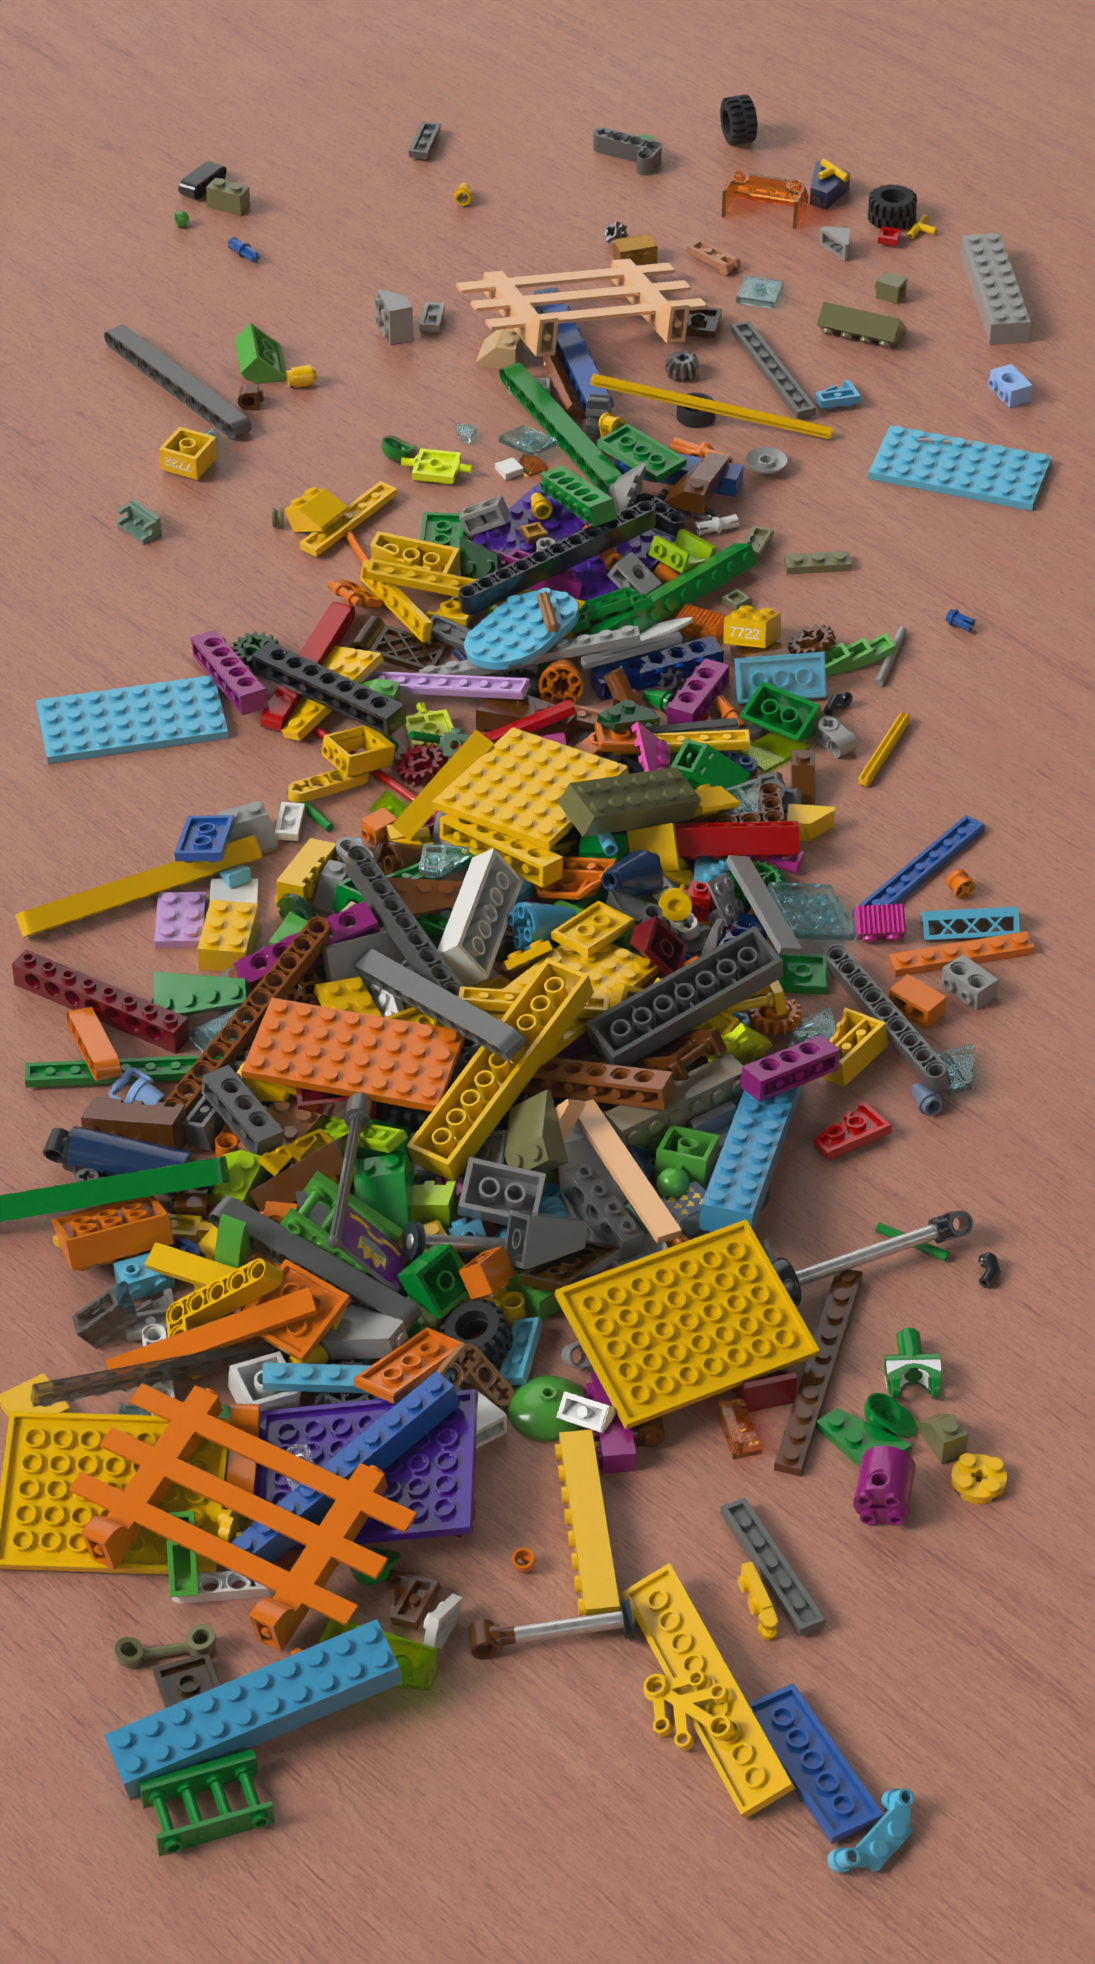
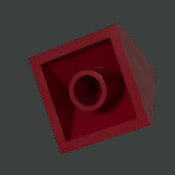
(768, 1391)

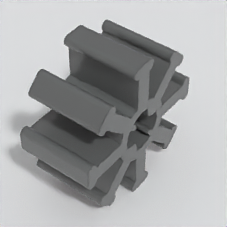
(597, 405)

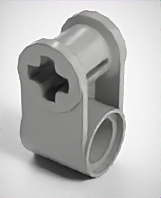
(835, 737)

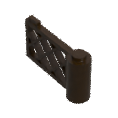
(373, 637)

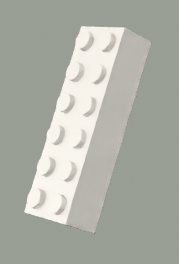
(480, 917)

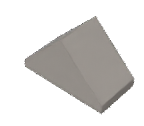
(836, 241)

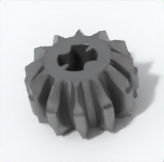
(682, 366)

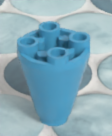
(536, 921)

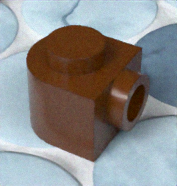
(250, 397)
(649, 1433)

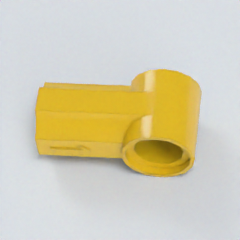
(511, 1303)

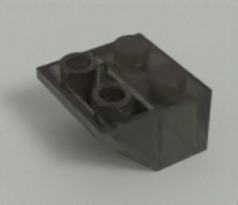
(106, 1316)

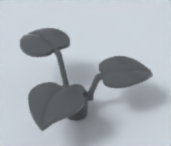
(640, 912)

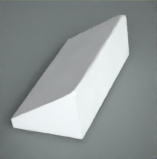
(585, 1412)

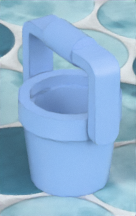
(141, 1090)

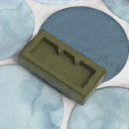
(760, 539)

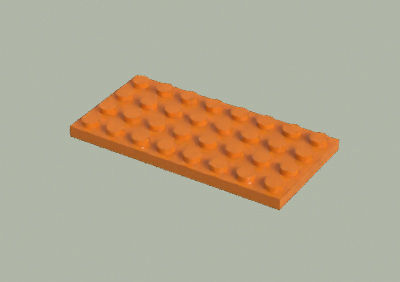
(353, 1054)

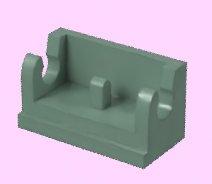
(139, 522)

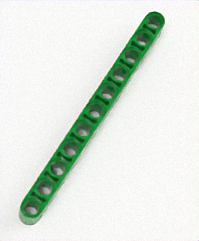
(560, 426)
(114, 1188)

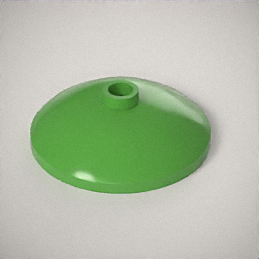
(537, 1405)

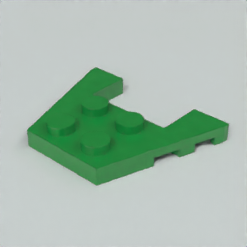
(615, 601)

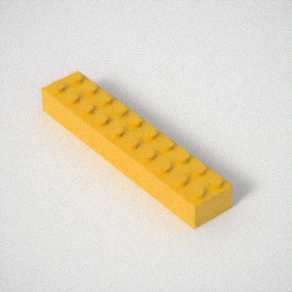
(491, 1083)

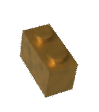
(640, 249)

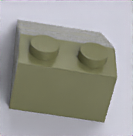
(535, 1135)

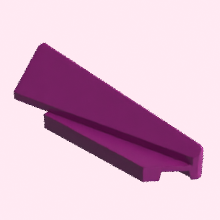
(561, 582)

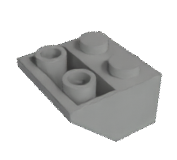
(394, 316)

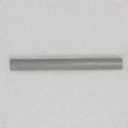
(890, 659)

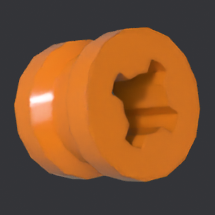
(961, 884)

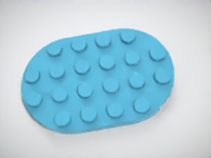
(518, 632)

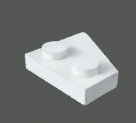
(442, 1621)

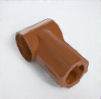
(621, 687)

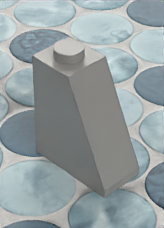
(364, 1335)

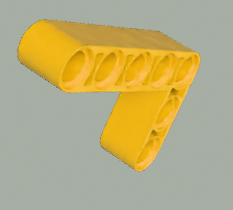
(222, 1296)

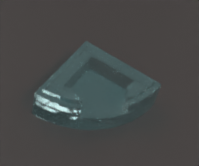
(466, 432)

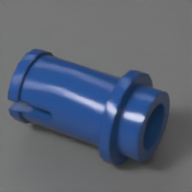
(960, 620)

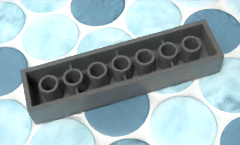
(685, 999)

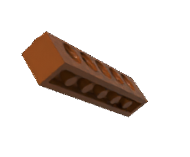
(604, 1083)

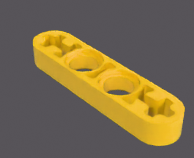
(305, 789)

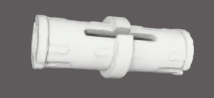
(716, 525)

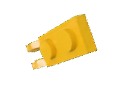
(758, 1601)

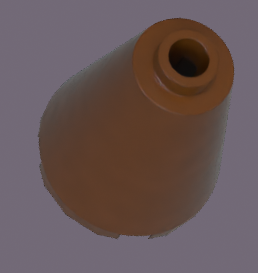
(398, 855)

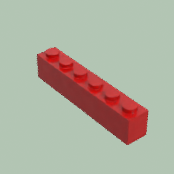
(737, 839)

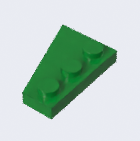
(855, 1435)

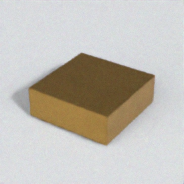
(533, 532)

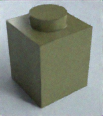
(891, 287)

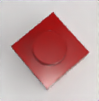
(889, 236)

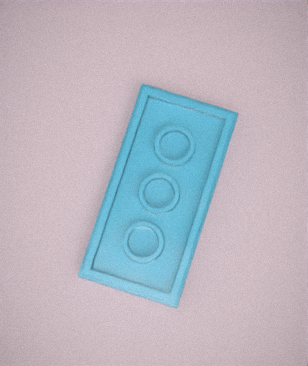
(796, 673)

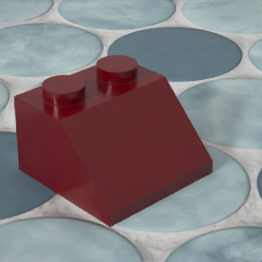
(659, 945)

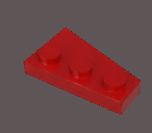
(854, 1131)

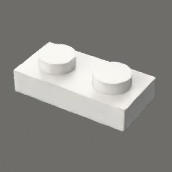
(289, 821)

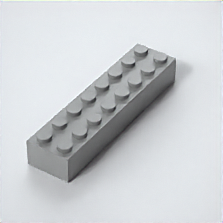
(995, 289)

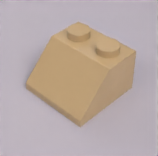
(500, 349)

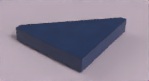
(644, 1158)

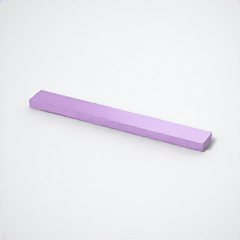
(456, 684)

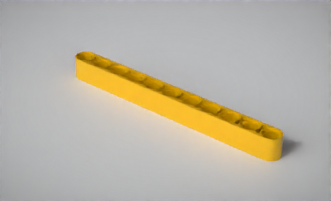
(132, 888)

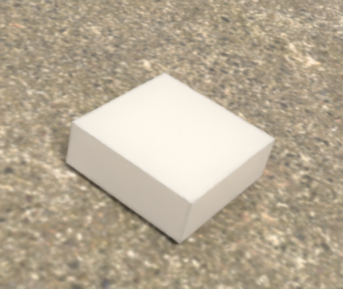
(509, 468)

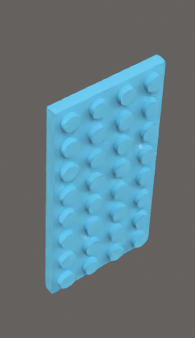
(974, 472)
(131, 719)

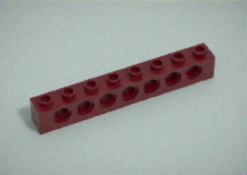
(109, 1003)

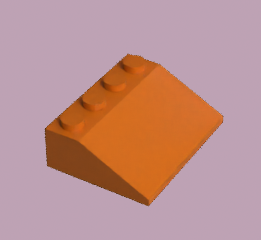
(112, 1232)

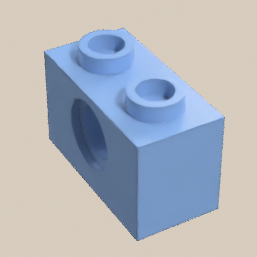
(1010, 386)

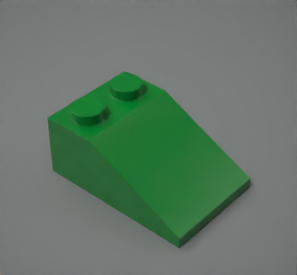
(386, 1186)

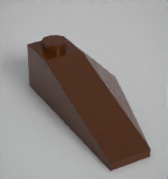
(697, 486)

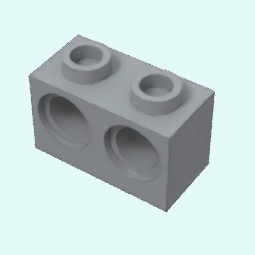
(484, 515)
(969, 982)

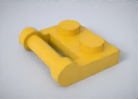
(518, 959)

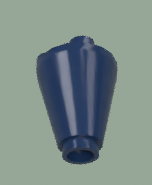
(635, 874)

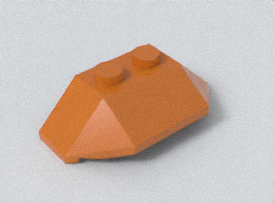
(579, 878)

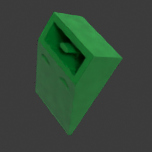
(708, 766)

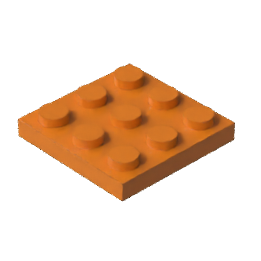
(303, 1336)

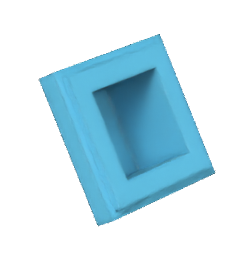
(236, 875)

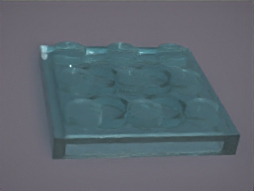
(812, 911)

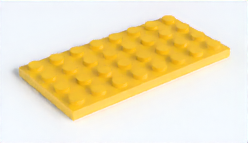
(604, 969)

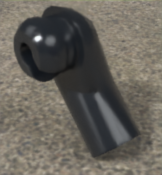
(836, 702)
(992, 1268)

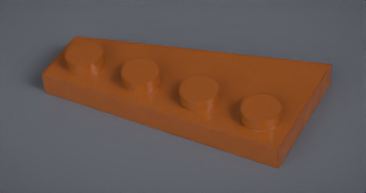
(427, 895)

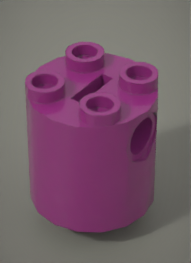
(884, 1485)

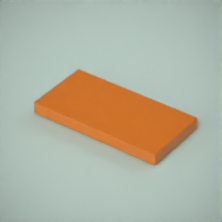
(406, 1366)

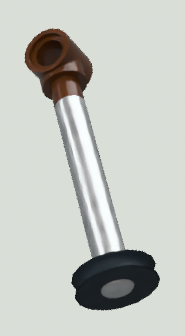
(416, 1241)
(488, 1638)

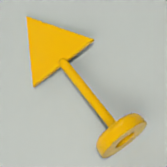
(676, 902)

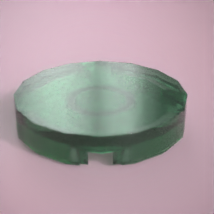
(297, 905)

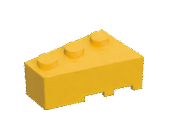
(859, 1043)

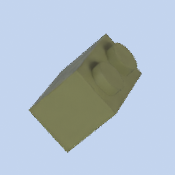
(228, 196)

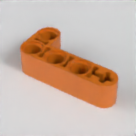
(240, 1470)

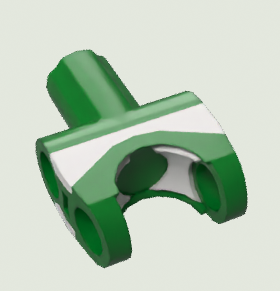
(911, 1365)

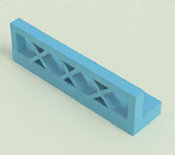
(969, 915)

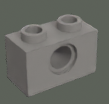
(633, 574)

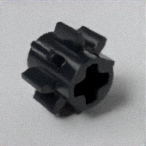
(678, 680)

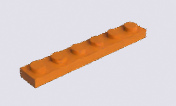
(977, 950)

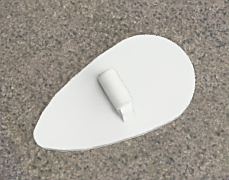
(665, 628)

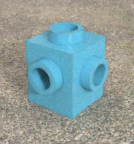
(466, 1228)

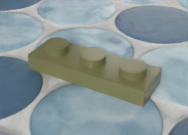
(817, 562)

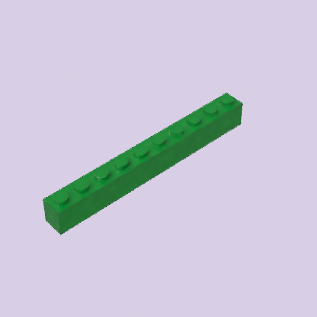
(684, 589)

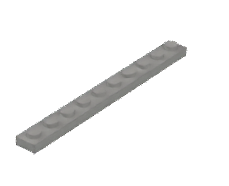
(562, 649)

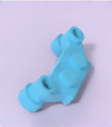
(882, 1839)

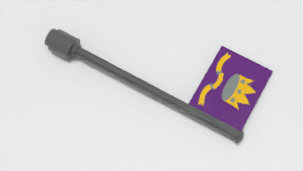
(351, 1230)

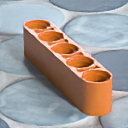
(93, 1043)

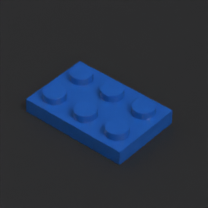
(204, 838)

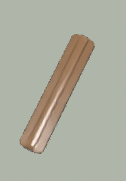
(547, 612)

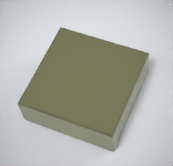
(736, 599)

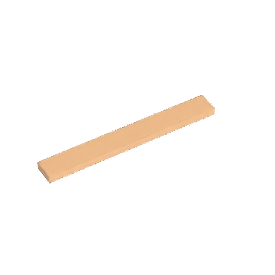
(627, 1174)

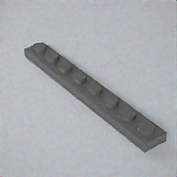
(773, 369)

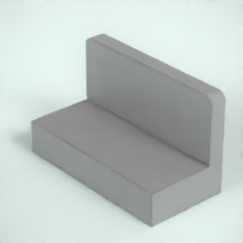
(715, 1121)

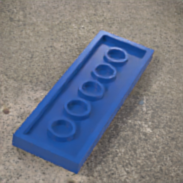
(815, 1765)

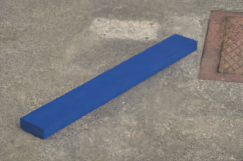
(926, 863)

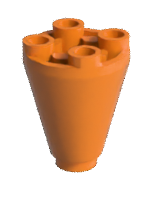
(561, 682)

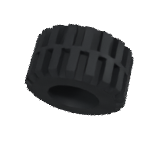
(738, 119)
(892, 207)
(478, 1317)

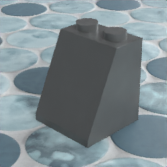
(542, 1237)

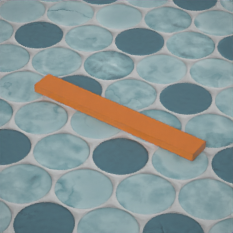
(225, 1330)

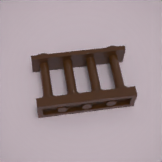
(683, 1051)

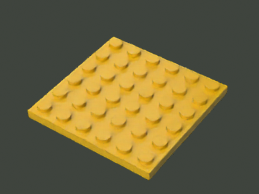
(520, 785)

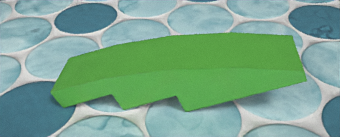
(857, 654)

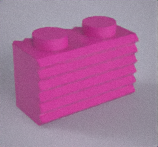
(880, 922)

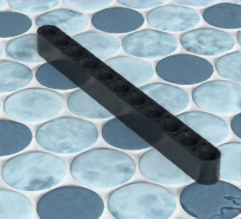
(556, 558)

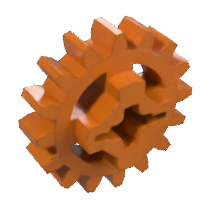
(767, 1019)

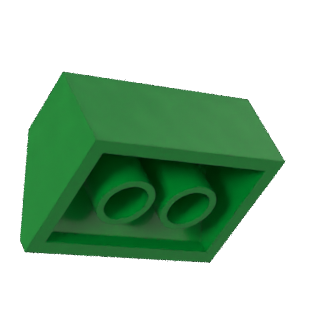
(782, 713)

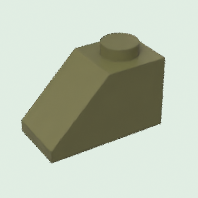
(944, 1436)

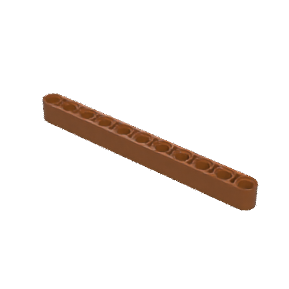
(252, 1011)

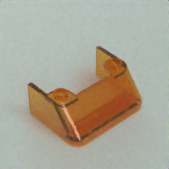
(766, 189)

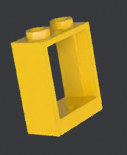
(378, 751)

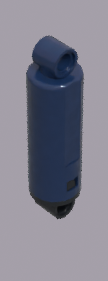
(110, 1153)

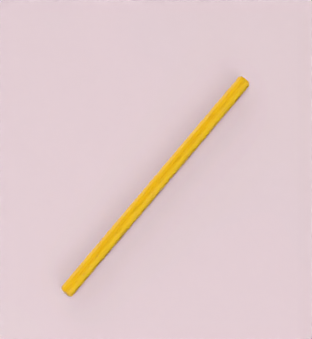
(711, 406)

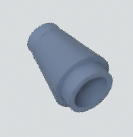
(926, 1099)

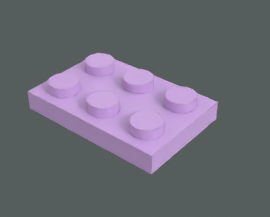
(179, 919)

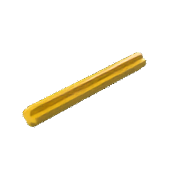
(884, 749)

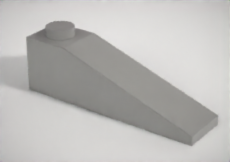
(627, 488)

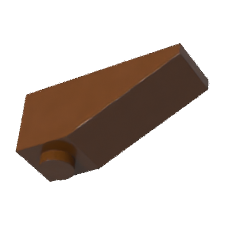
(803, 774)

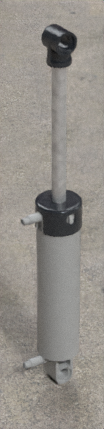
(938, 1229)

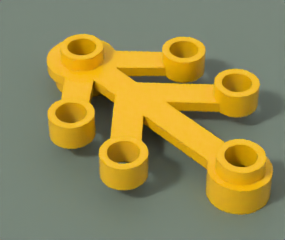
(685, 1705)

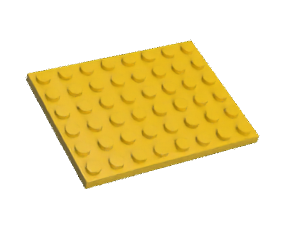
(686, 1323)
(45, 1520)

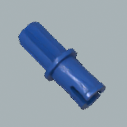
(243, 250)

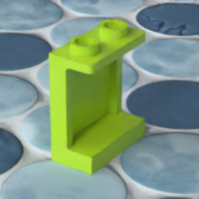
(684, 552)

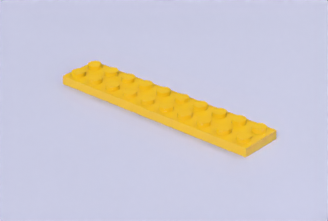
(683, 1645)

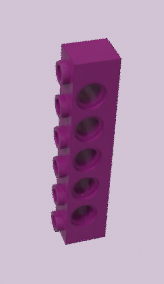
(229, 672)
(357, 915)

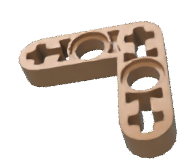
(471, 1369)

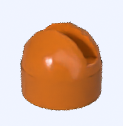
(525, 1556)

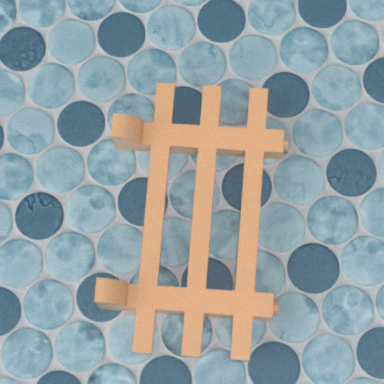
(540, 330)

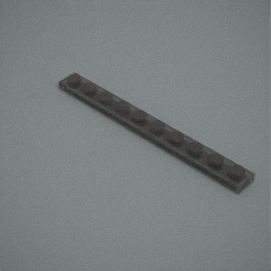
(149, 1373)

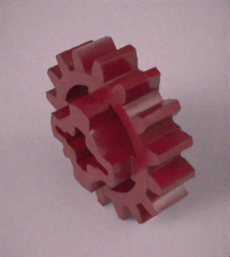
(420, 763)

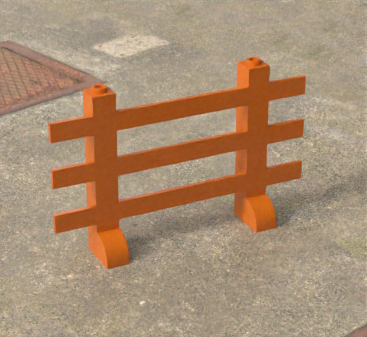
(166, 1463)

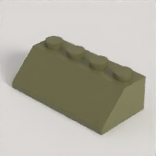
(861, 324)

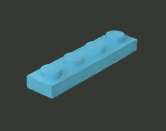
(311, 1377)

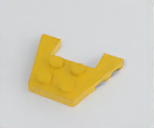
(296, 1152)

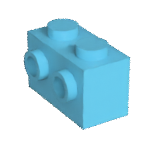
(141, 1281)

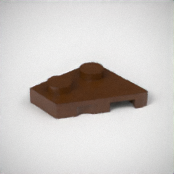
(410, 1598)

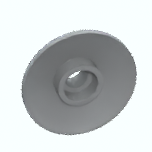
(766, 460)

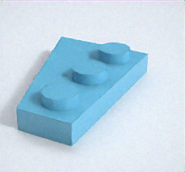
(707, 869)

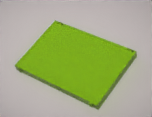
(772, 751)

